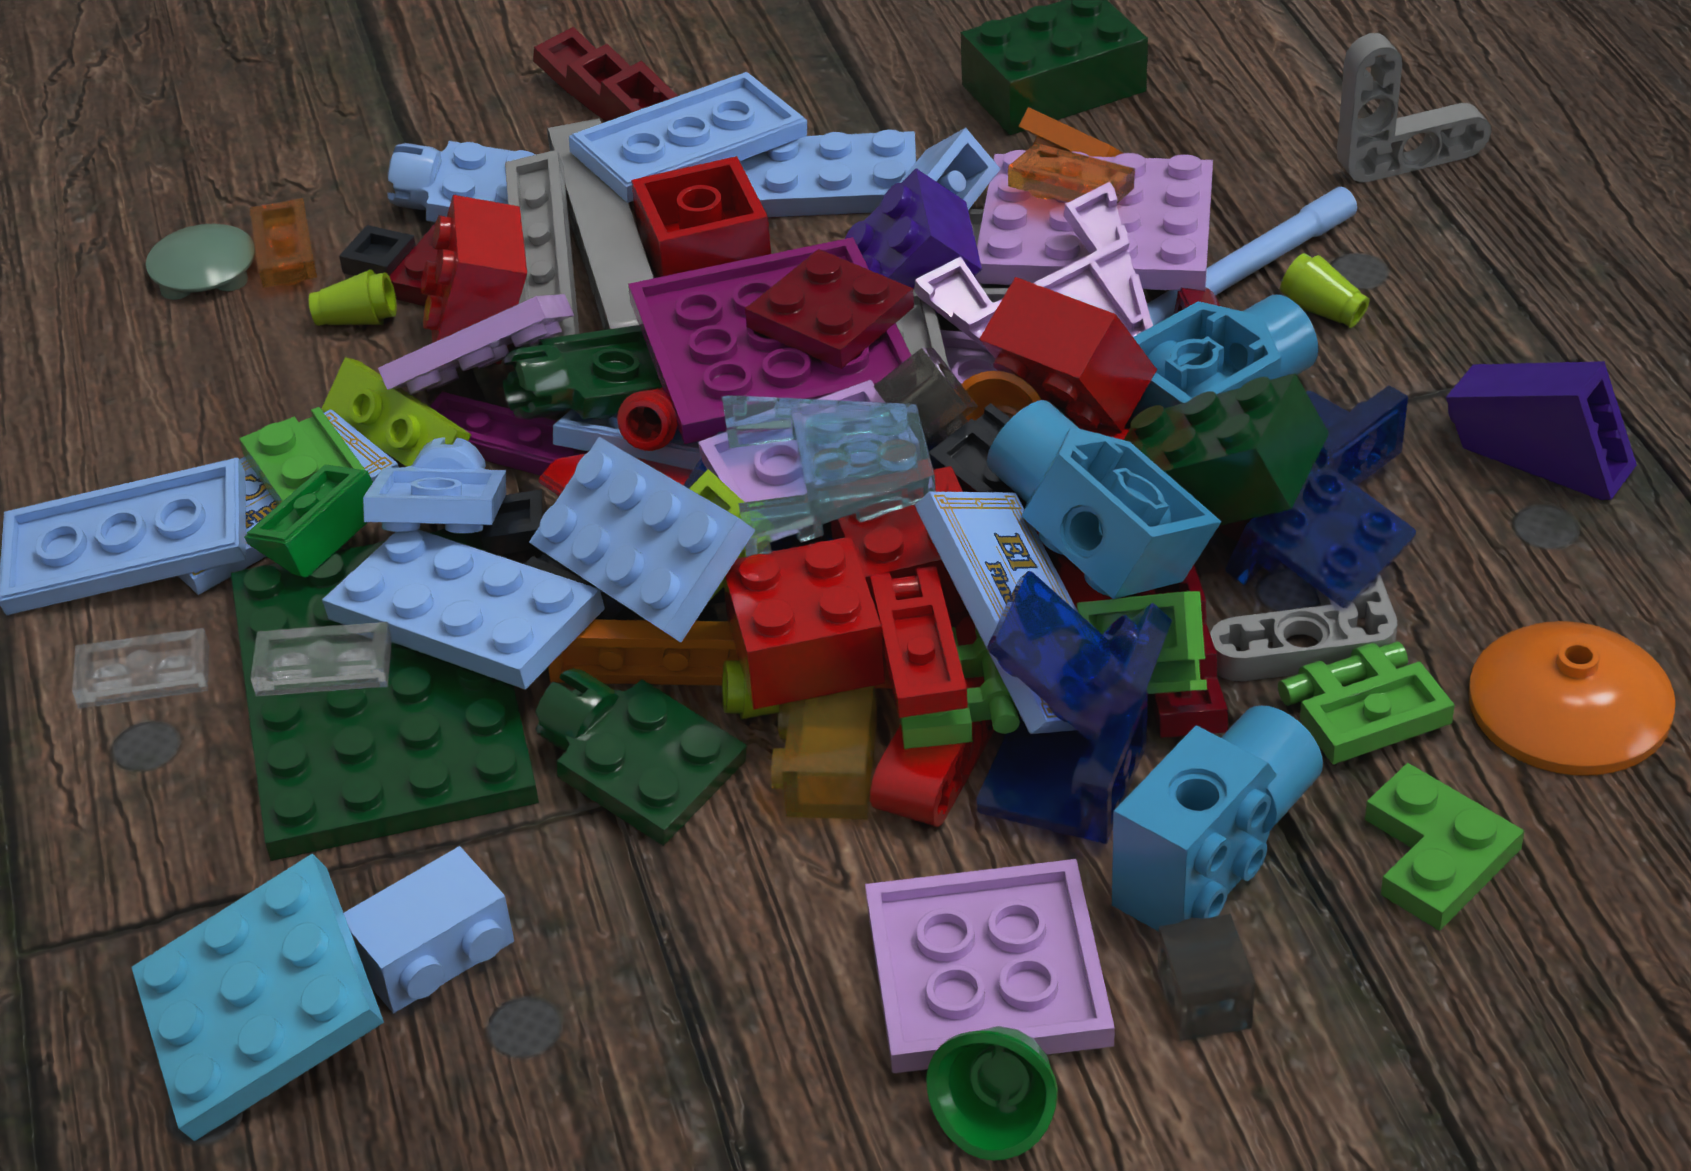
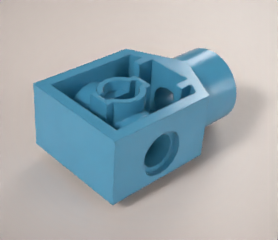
(1224, 349)
(1100, 502)
(1208, 816)

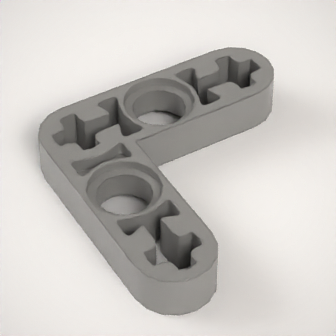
(1462, 125)
(1328, 623)

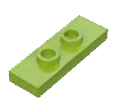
(386, 417)

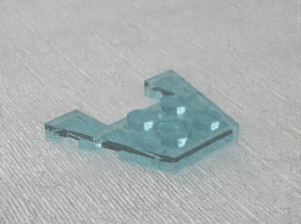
(850, 460)

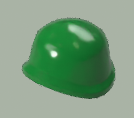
(992, 1091)

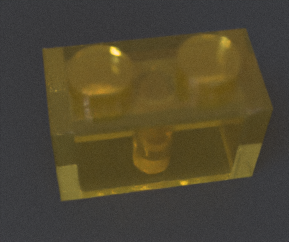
(827, 755)

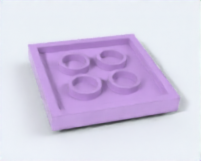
(985, 955)

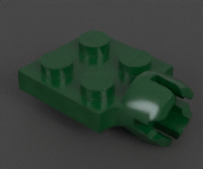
(579, 373)
(636, 751)

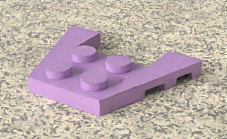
(1100, 279)

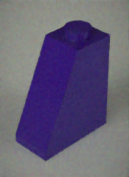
(1546, 422)

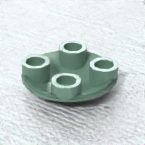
(201, 260)

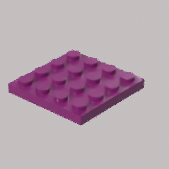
(706, 351)

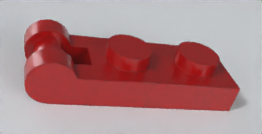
(918, 643)

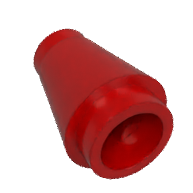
(640, 423)

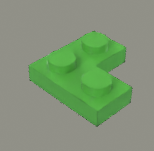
(1451, 840)

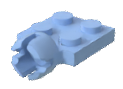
(430, 177)
(440, 487)

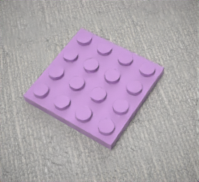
(1162, 217)

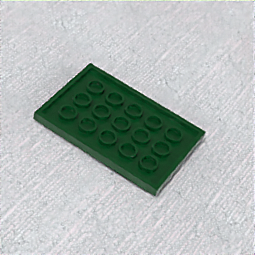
(376, 758)

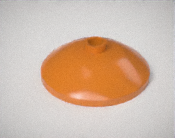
(1571, 698)

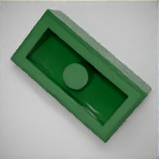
(313, 520)

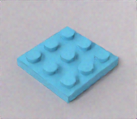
(255, 997)

